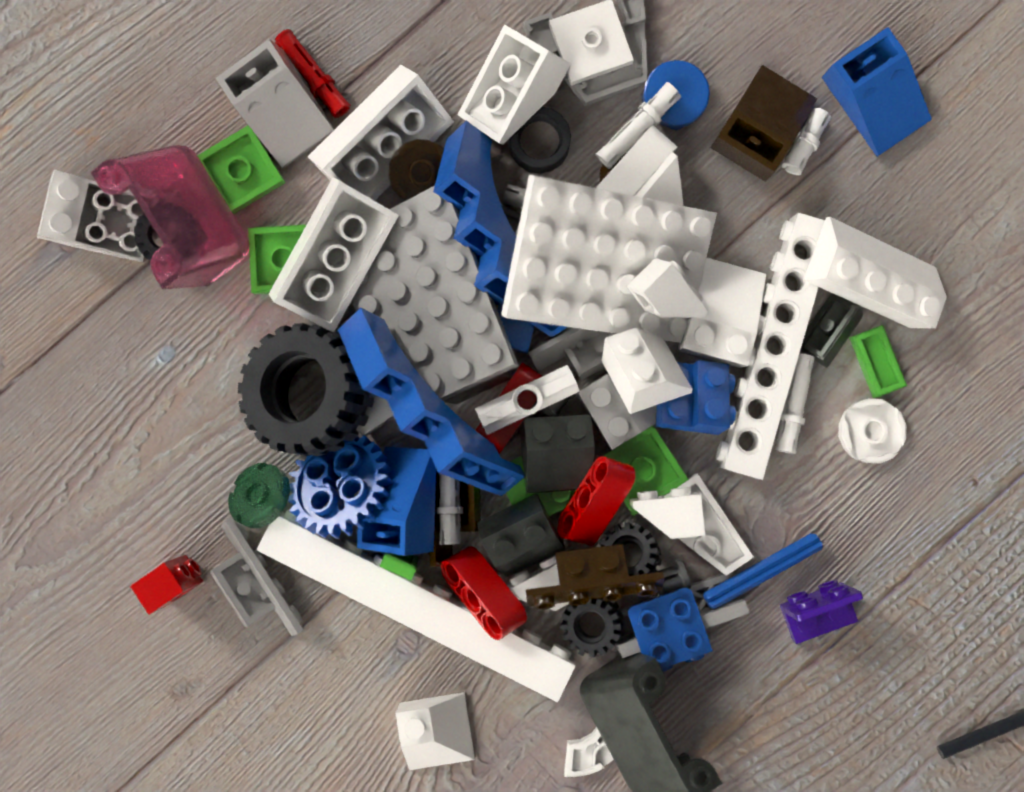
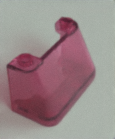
(185, 211)

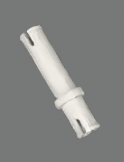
(648, 115)
(793, 410)

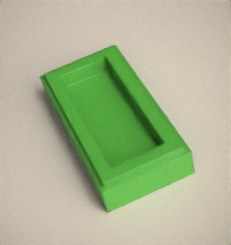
(878, 361)
(400, 565)

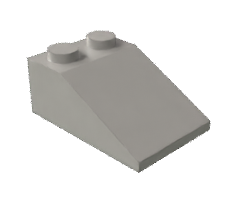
(611, 415)

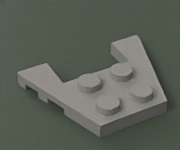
(612, 82)

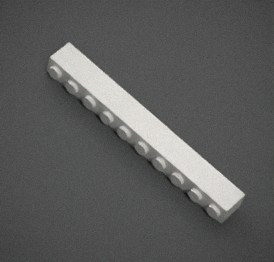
(417, 606)

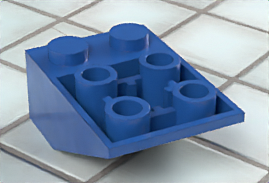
(879, 91)
(409, 511)

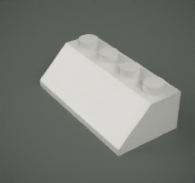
(365, 141)
(333, 255)
(876, 276)

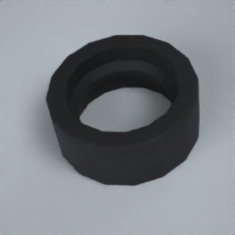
(548, 164)

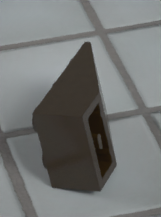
(764, 123)

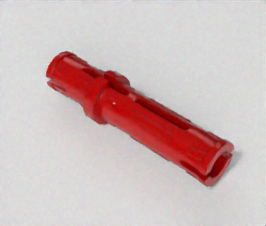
(321, 84)

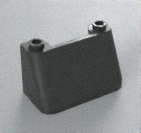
(620, 708)

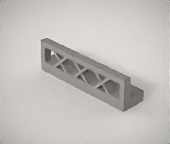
(733, 609)

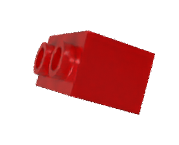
(167, 583)

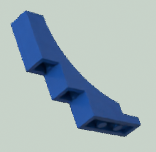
(482, 225)
(419, 411)

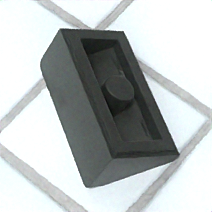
(831, 328)

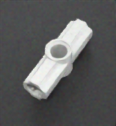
(548, 390)

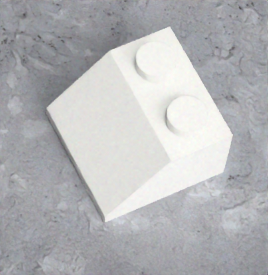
(643, 369)

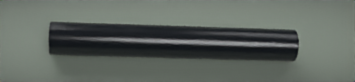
(981, 735)

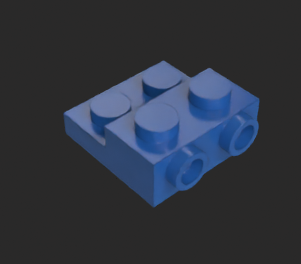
(707, 406)

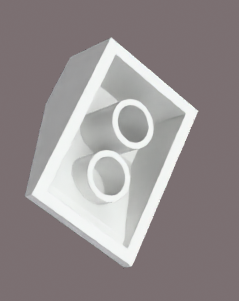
(512, 85)
(734, 307)

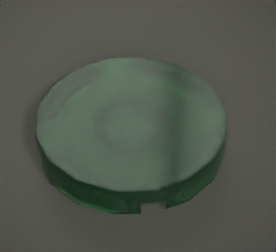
(259, 495)

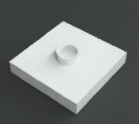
(591, 41)

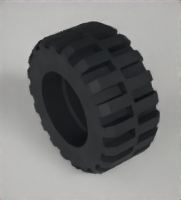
(267, 388)

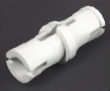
(806, 141)

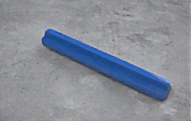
(762, 571)

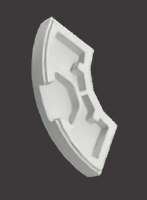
(586, 755)

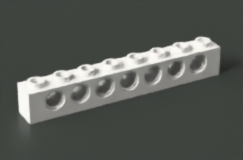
(753, 462)

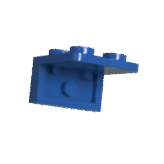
(670, 628)

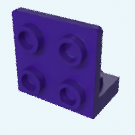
(820, 611)

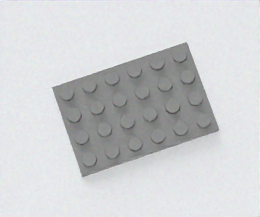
(429, 299)

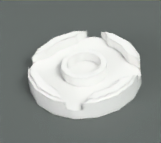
(872, 431)

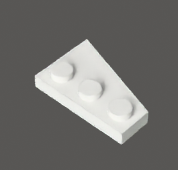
(721, 541)

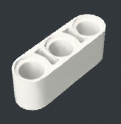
(639, 163)

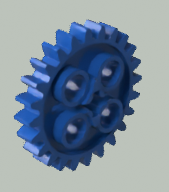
(312, 492)

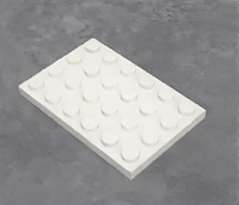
(584, 248)

